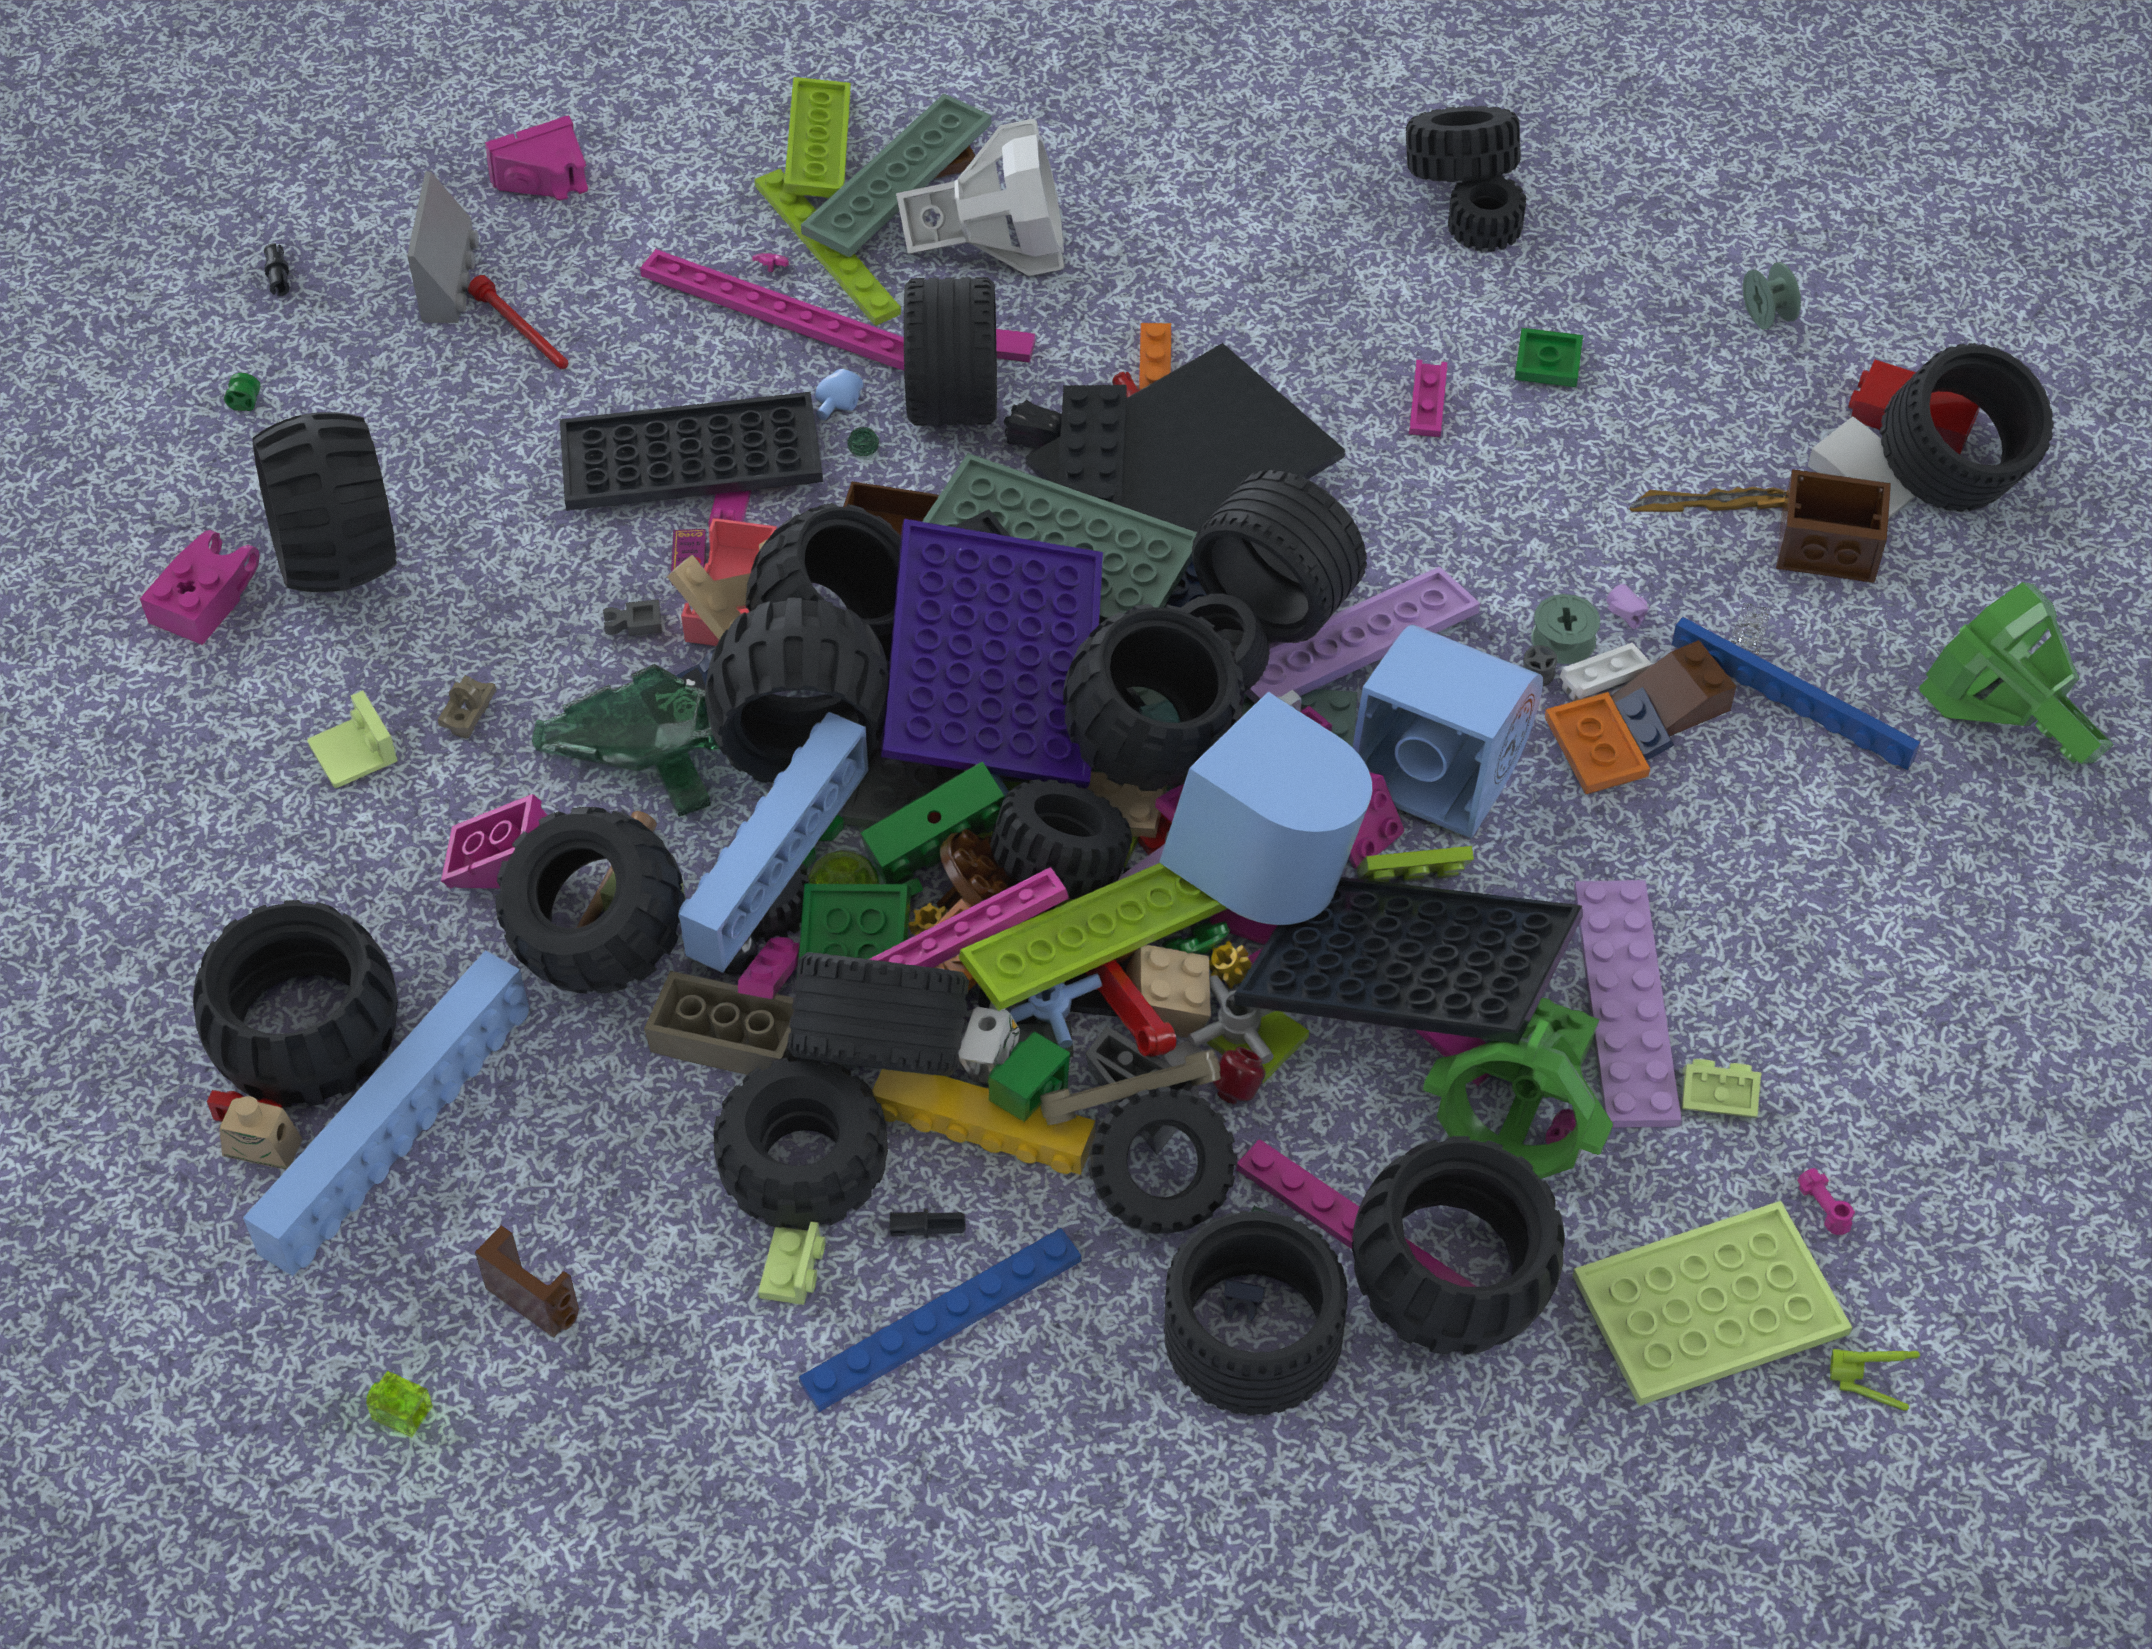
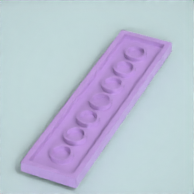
(1364, 634)
(1629, 1001)

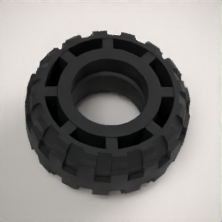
(791, 1100)

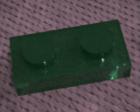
(683, 784)

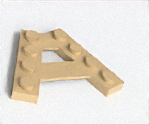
(712, 600)

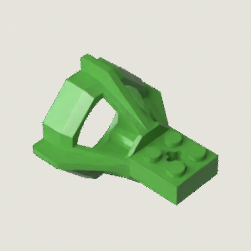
(2033, 684)
(1540, 1066)

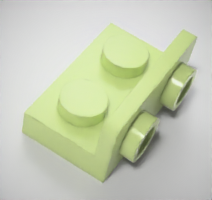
(1721, 1089)
(790, 1264)

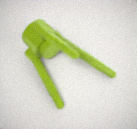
(1849, 1365)

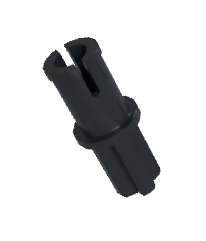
(926, 1223)

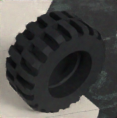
(1463, 143)
(1063, 830)
(1213, 1151)

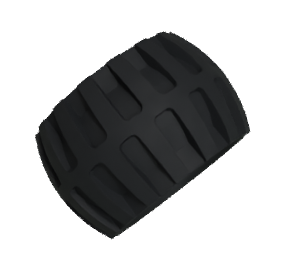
(325, 501)
(789, 649)
(281, 945)
(1492, 1187)

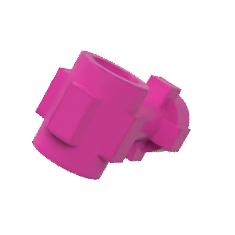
(1839, 1212)

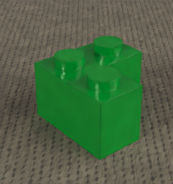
(1030, 1071)

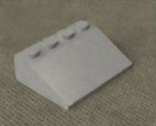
(441, 253)

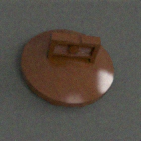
(972, 870)

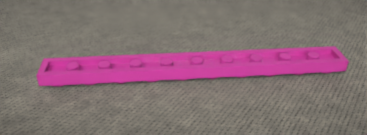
(775, 308)

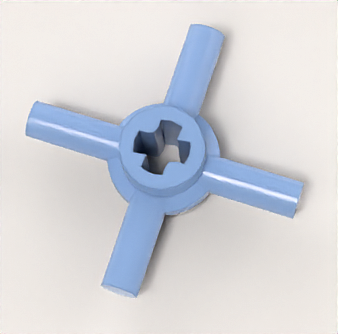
(1054, 1006)

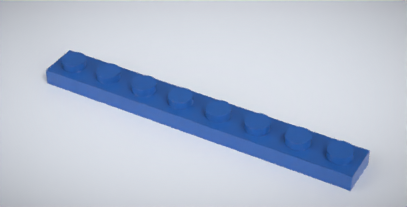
(1801, 696)
(939, 1319)

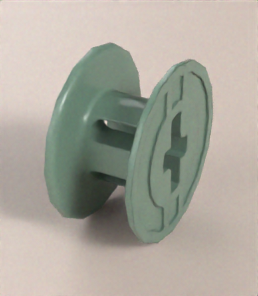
(1777, 294)
(1581, 626)

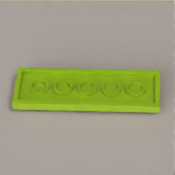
(817, 137)

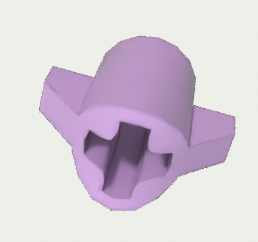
(1627, 605)

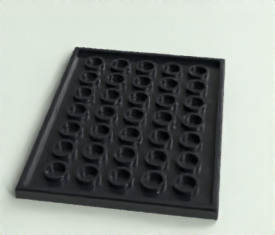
(1202, 436)
(1416, 960)

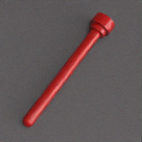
(484, 290)

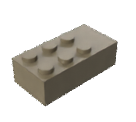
(718, 1026)

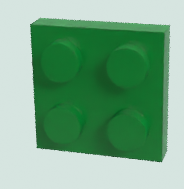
(1548, 357)

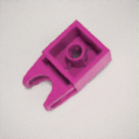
(199, 588)

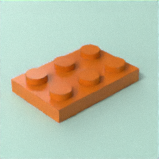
(1597, 743)

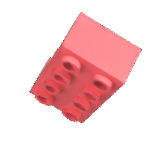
(730, 555)

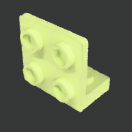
(355, 745)

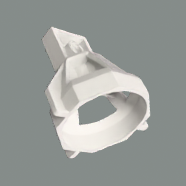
(976, 207)

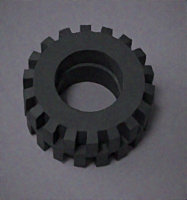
(1487, 213)
(786, 909)

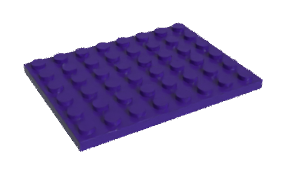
(987, 651)

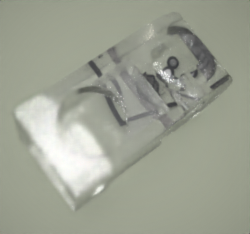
(1751, 628)

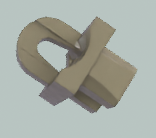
(476, 698)

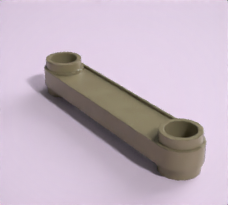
(1061, 1105)

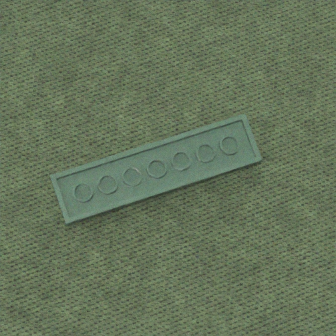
(903, 165)

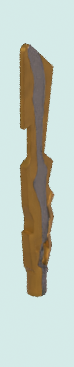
(1714, 500)

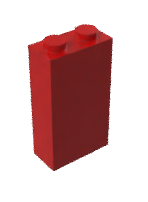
(1950, 412)

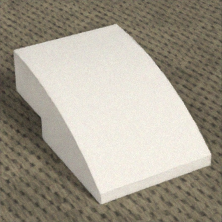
(1858, 454)

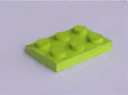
(1416, 864)

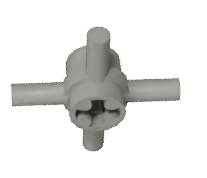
(1234, 1022)

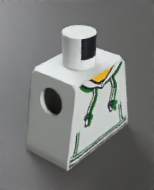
(988, 1041)

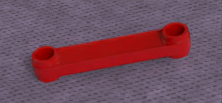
(1151, 1033)

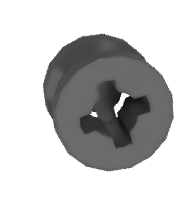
(1543, 658)

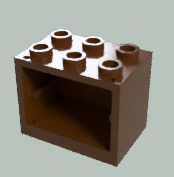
(1833, 526)

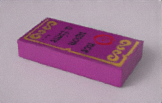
(688, 543)

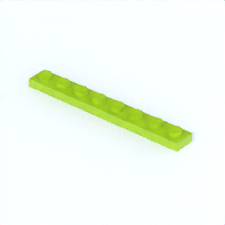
(848, 272)

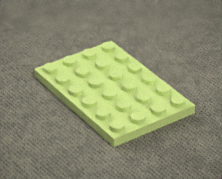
(1711, 1302)

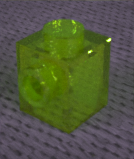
(398, 1403)

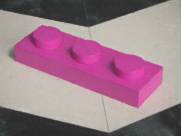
(770, 968)

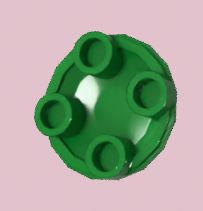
(1203, 939)

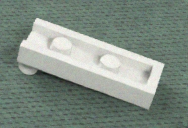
(1603, 671)

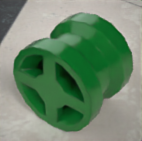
(242, 392)

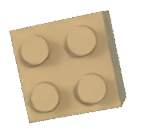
(1173, 985)

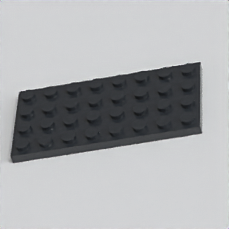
(689, 451)

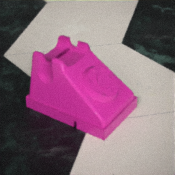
(538, 161)
(485, 841)

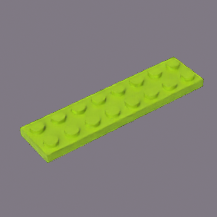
(1085, 934)

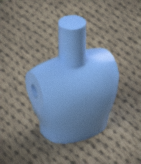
(839, 392)

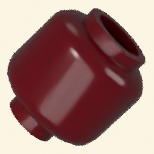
(1240, 1075)

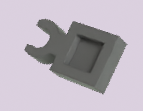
(638, 618)

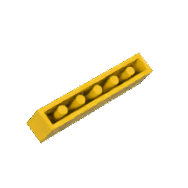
(966, 1114)

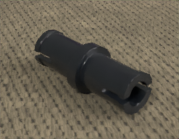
(276, 269)

